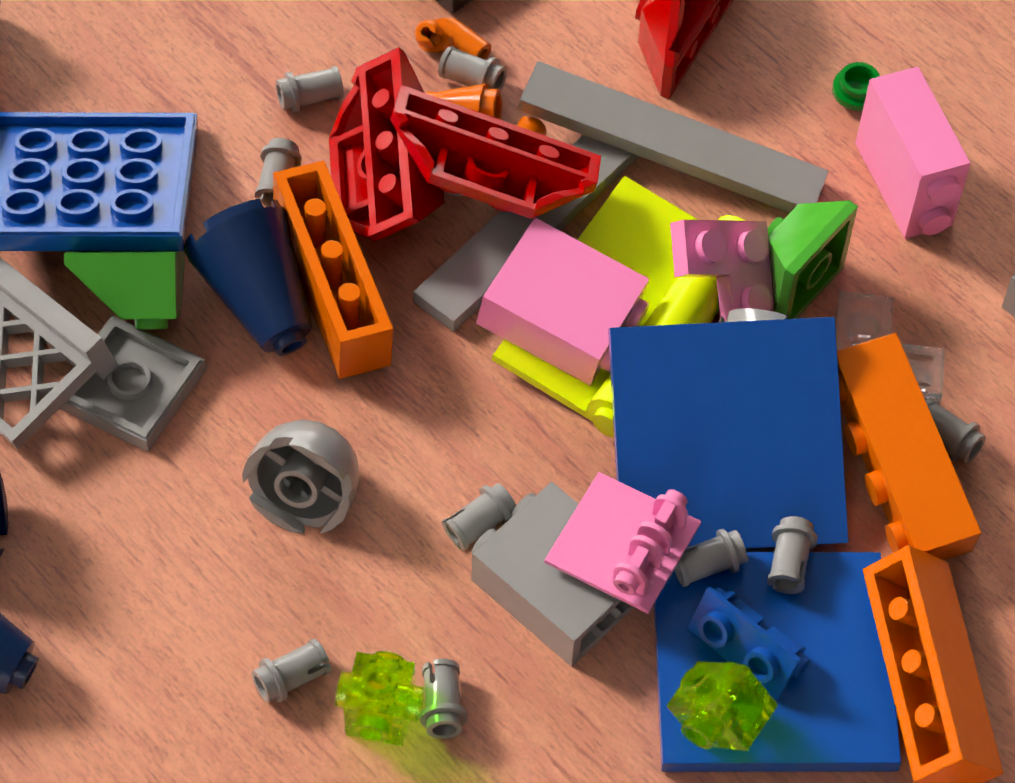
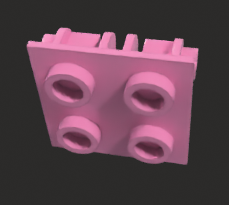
(624, 541)

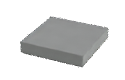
(142, 390)

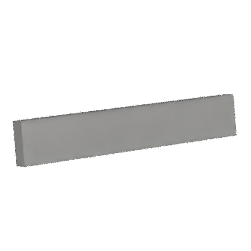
(670, 139)
(464, 278)

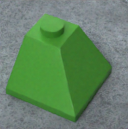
(808, 252)
(134, 283)

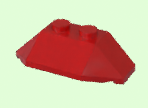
(674, 36)
(491, 157)
(368, 158)

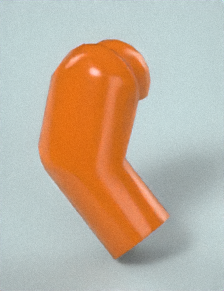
(441, 33)

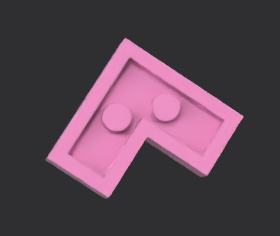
(733, 254)

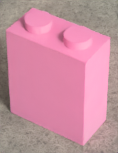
(912, 153)
(561, 301)

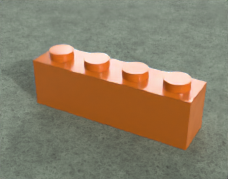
(334, 271)
(903, 451)
(931, 669)

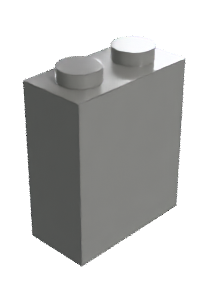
(545, 600)

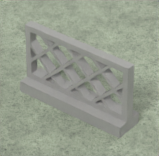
(63, 333)

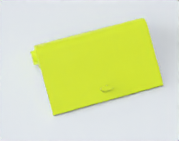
(636, 233)

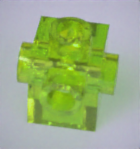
(379, 697)
(721, 705)

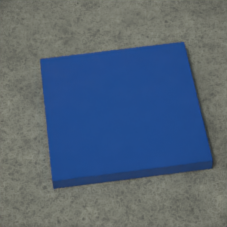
(95, 180)
(733, 422)
(828, 717)

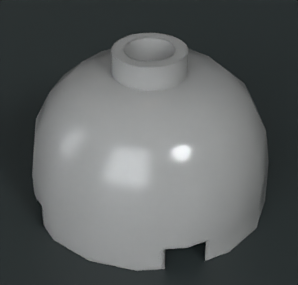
(303, 476)

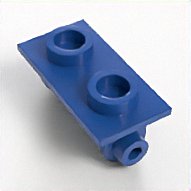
(736, 635)

